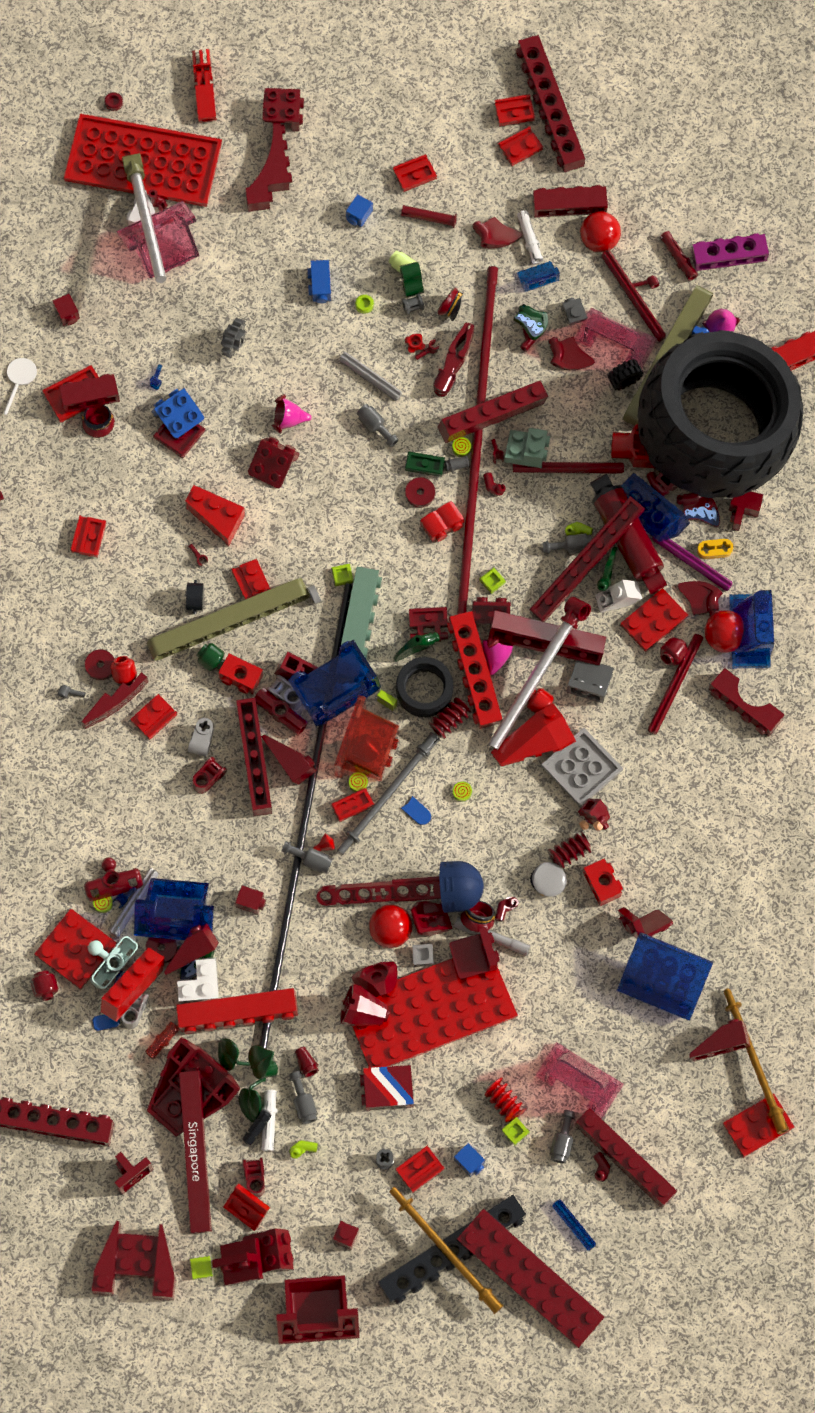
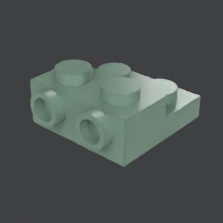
(527, 447)

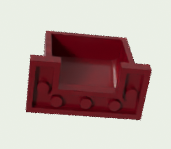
(317, 1311)

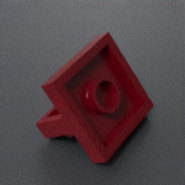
(130, 1174)
(240, 1262)

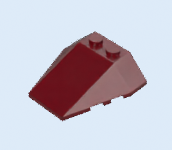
(216, 1085)

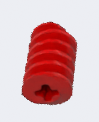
(504, 1101)

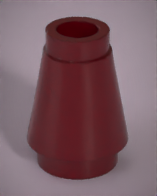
(306, 1062)

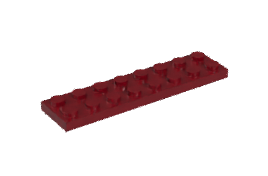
(530, 1278)

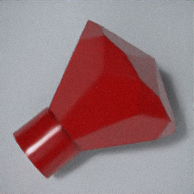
(325, 843)

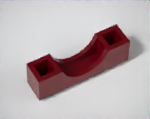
(765, 717)

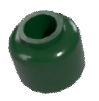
(211, 657)

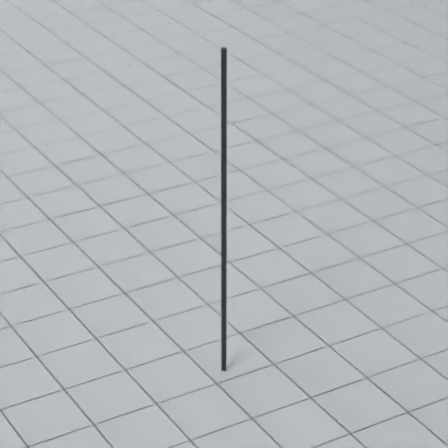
(304, 824)

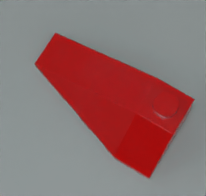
(539, 734)

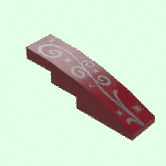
(109, 704)

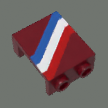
(387, 1087)

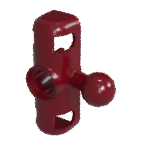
(104, 884)

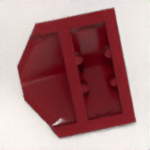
(430, 918)

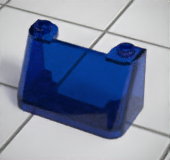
(335, 684)

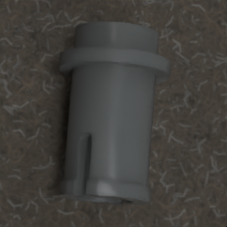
(456, 463)

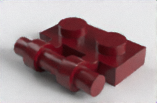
(428, 618)

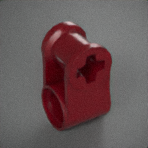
(211, 773)
(254, 1174)

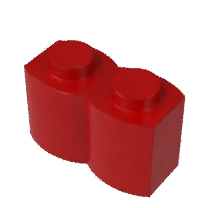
(442, 521)

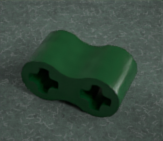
(411, 279)

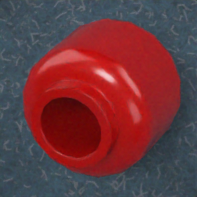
(123, 670)
(539, 700)

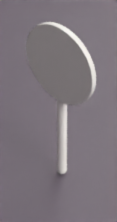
(20, 372)

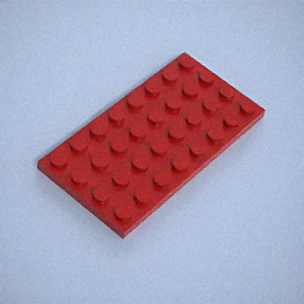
(173, 161)
(433, 1011)

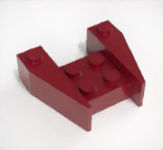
(135, 1257)

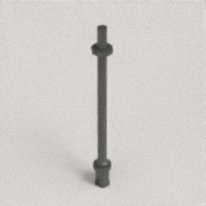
(423, 750)

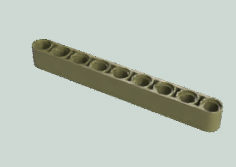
(680, 331)
(227, 619)

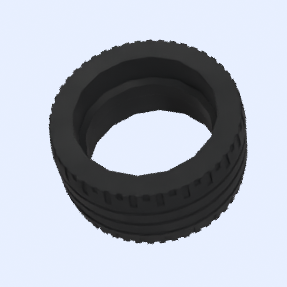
(424, 664)

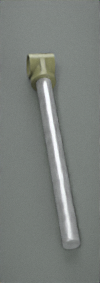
(135, 174)

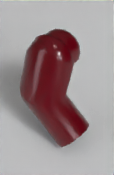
(156, 200)
(527, 343)
(655, 484)
(496, 489)

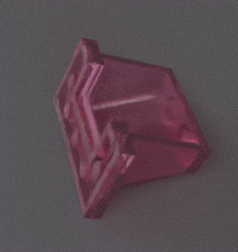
(172, 235)
(617, 331)
(581, 1077)

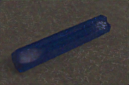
(574, 1224)

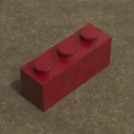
(89, 393)

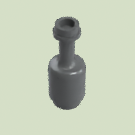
(375, 422)
(572, 544)
(311, 858)
(303, 1102)
(563, 1141)

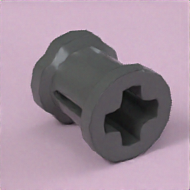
(412, 304)
(384, 1165)

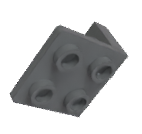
(590, 681)

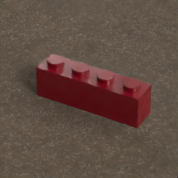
(569, 201)

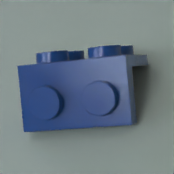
(178, 412)

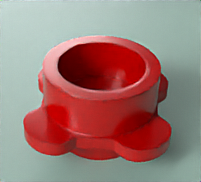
(415, 338)

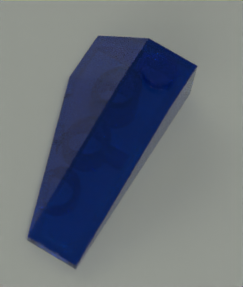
(660, 516)

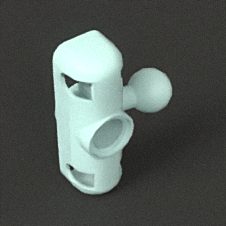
(105, 971)

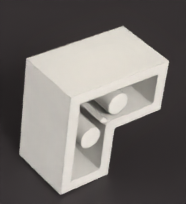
(204, 986)

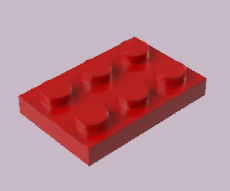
(54, 397)
(654, 620)
(754, 1128)

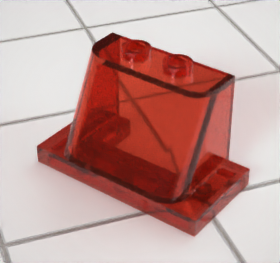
(366, 743)

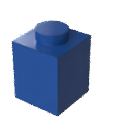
(359, 211)
(470, 1160)

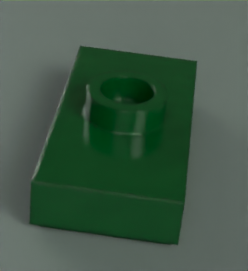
(424, 464)

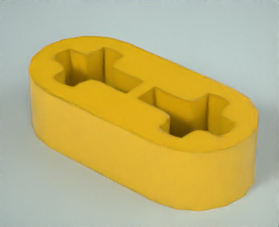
(715, 553)

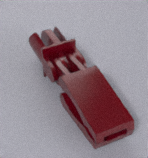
(447, 376)

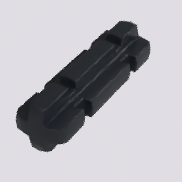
(257, 1126)

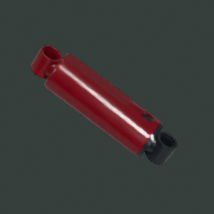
(634, 543)

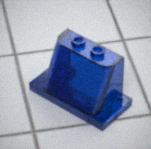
(758, 629)
(172, 909)

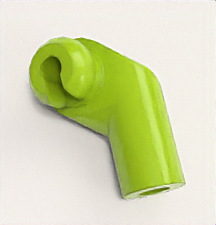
(577, 528)
(301, 1147)

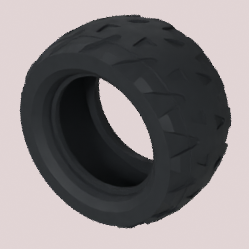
(742, 369)

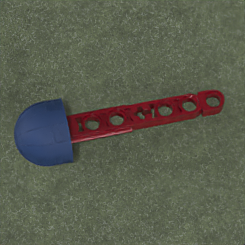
(457, 886)

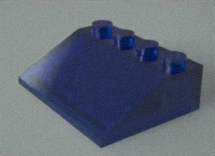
(664, 976)

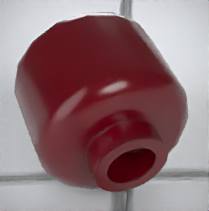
(673, 651)
(44, 985)

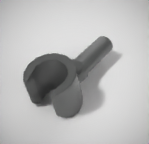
(65, 690)

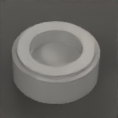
(314, 594)

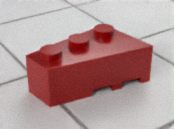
(215, 512)

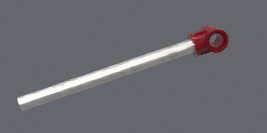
(576, 611)

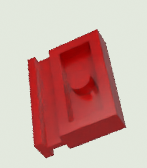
(514, 110)
(520, 146)
(414, 173)
(88, 536)
(250, 579)
(153, 716)
(420, 1169)
(246, 1207)

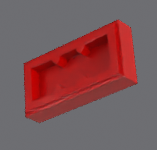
(352, 805)

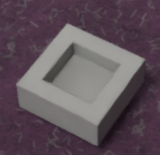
(423, 954)

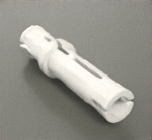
(532, 243)
(269, 1129)

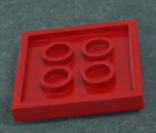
(68, 951)

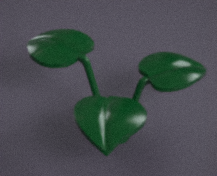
(262, 1067)

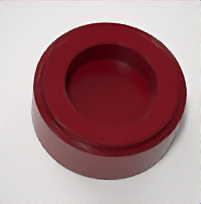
(113, 101)

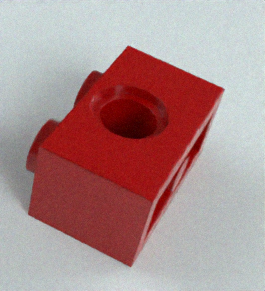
(234, 665)
(603, 893)

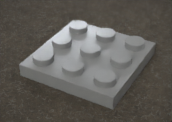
(582, 767)

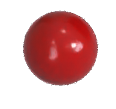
(600, 231)
(724, 631)
(390, 926)

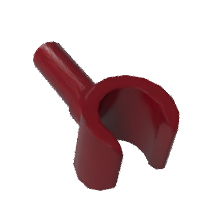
(651, 280)
(430, 349)
(497, 454)
(198, 555)

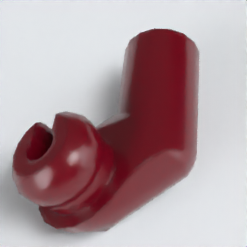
(505, 906)
(603, 1167)

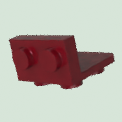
(283, 106)
(272, 461)
(648, 924)
(474, 954)
(274, 1249)

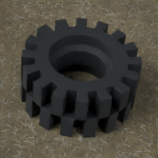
(625, 374)

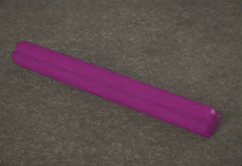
(695, 563)

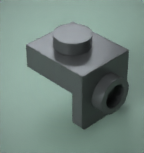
(574, 311)

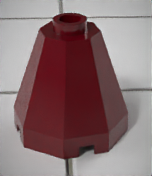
(362, 1008)

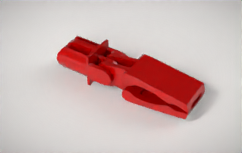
(204, 92)

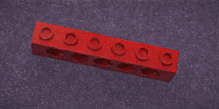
(467, 623)

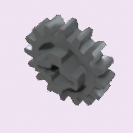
(233, 337)

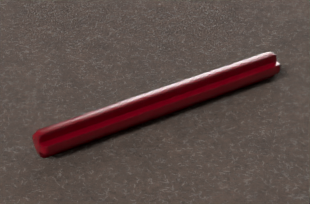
(633, 295)
(572, 467)
(675, 684)

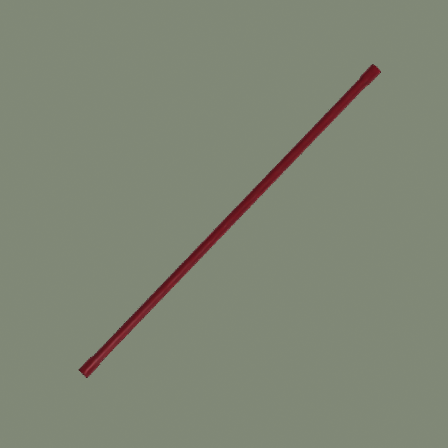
(491, 281)

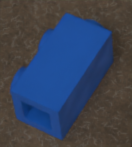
(320, 276)

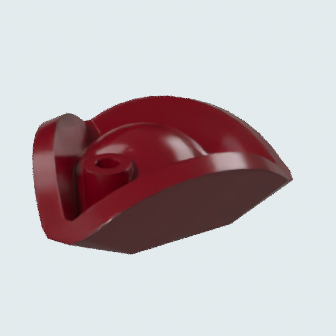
(377, 978)

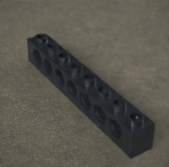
(389, 1283)

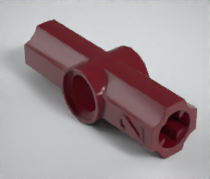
(289, 719)

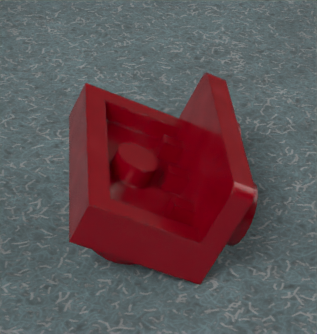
(484, 610)

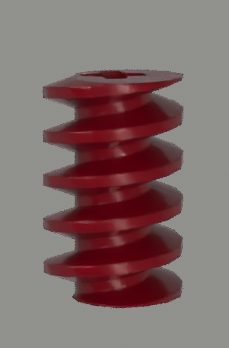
(449, 717)
(569, 850)

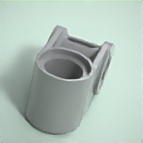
(283, 691)
(201, 741)
(135, 1009)

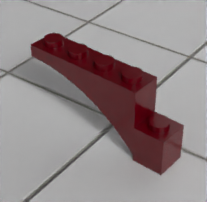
(273, 175)

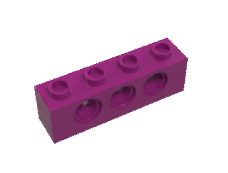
(722, 259)

